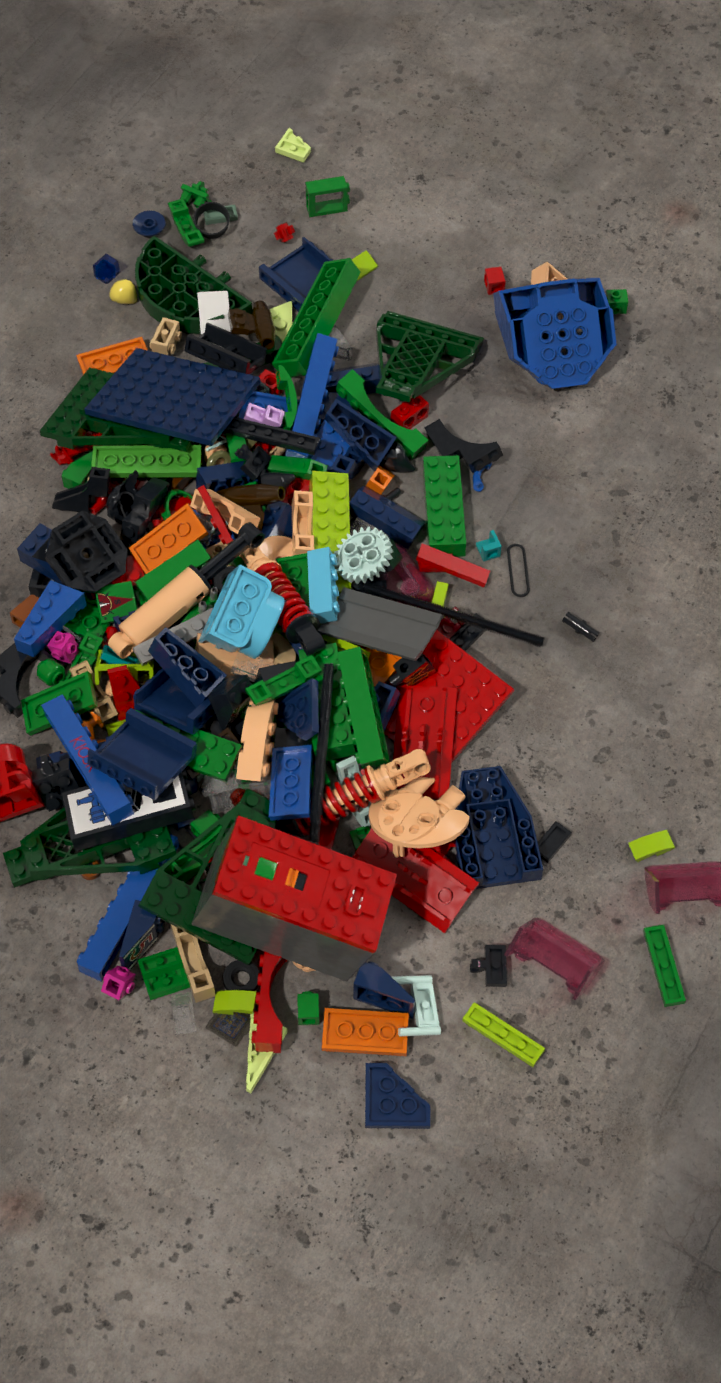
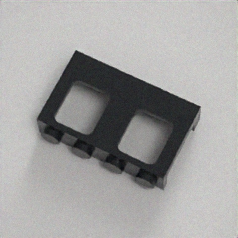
(230, 355)

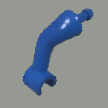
(477, 483)

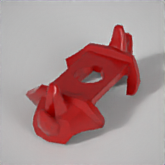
(64, 455)

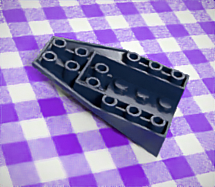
(500, 835)

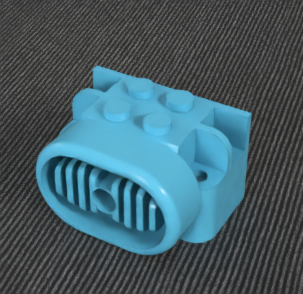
(243, 614)

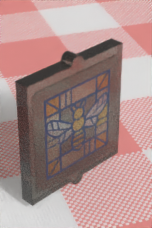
(230, 1027)

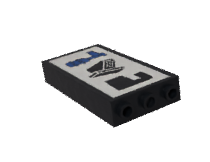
(91, 826)

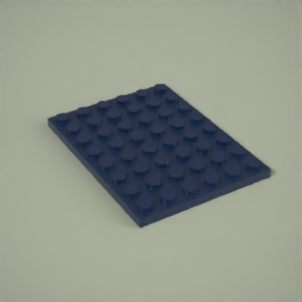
(173, 396)

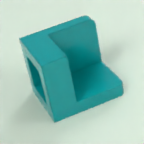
(490, 547)

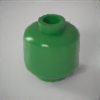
(50, 672)

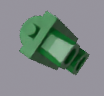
(195, 192)

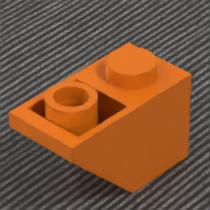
(380, 480)

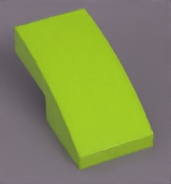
(651, 844)
(234, 1001)

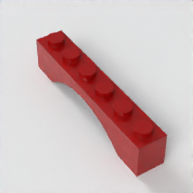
(269, 1028)

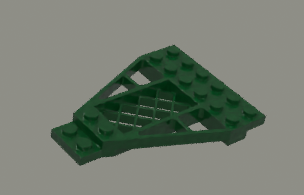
(412, 335)
(71, 423)
(31, 862)
(178, 901)

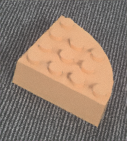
(257, 739)

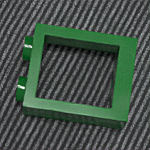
(327, 186)

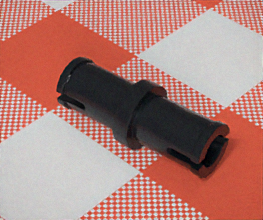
(580, 626)

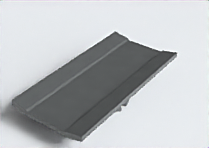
(382, 624)

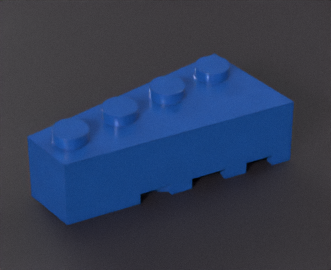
(49, 615)

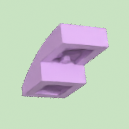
(268, 416)

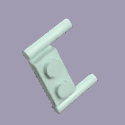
(425, 1006)

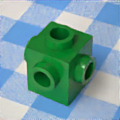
(618, 300)

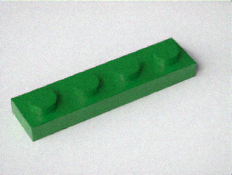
(664, 966)

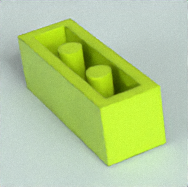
(440, 593)

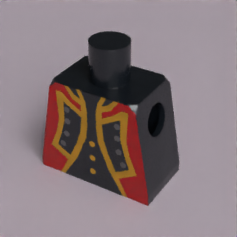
(411, 671)

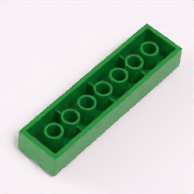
(317, 314)

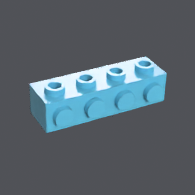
(322, 584)

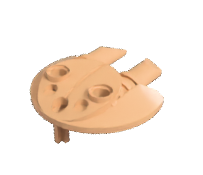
(416, 820)

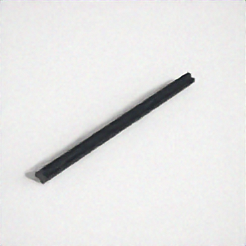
(473, 620)
(321, 753)

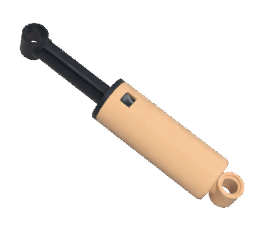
(179, 595)

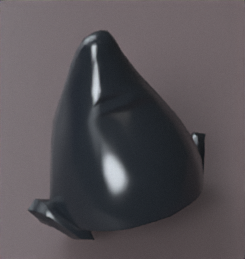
(397, 460)
(276, 478)

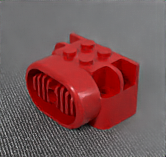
(16, 785)

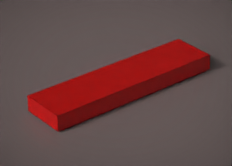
(452, 565)

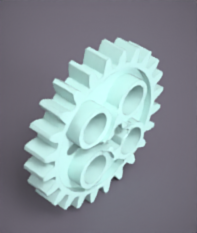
(363, 555)

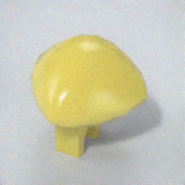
(123, 292)

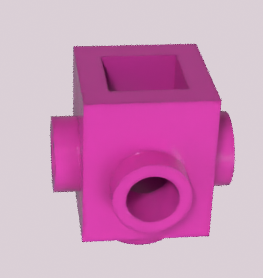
(63, 647)
(118, 982)

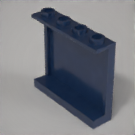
(295, 273)
(167, 703)
(143, 754)

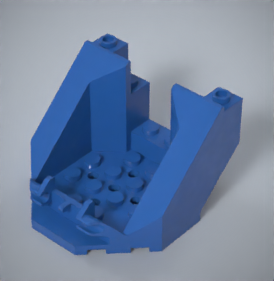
(533, 310)

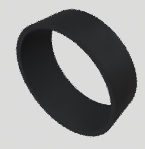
(211, 206)

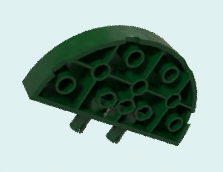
(170, 285)

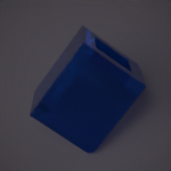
(106, 268)

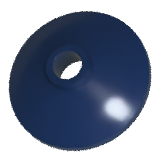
(149, 223)

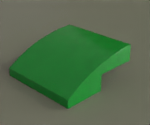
(163, 973)

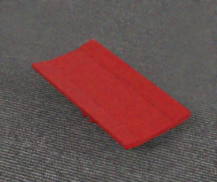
(427, 724)
(423, 879)

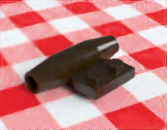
(258, 322)
(254, 497)

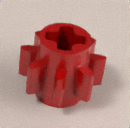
(284, 232)

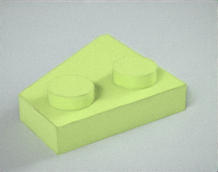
(293, 147)

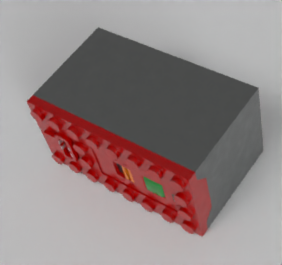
(294, 899)

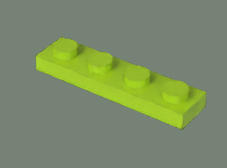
(503, 1034)

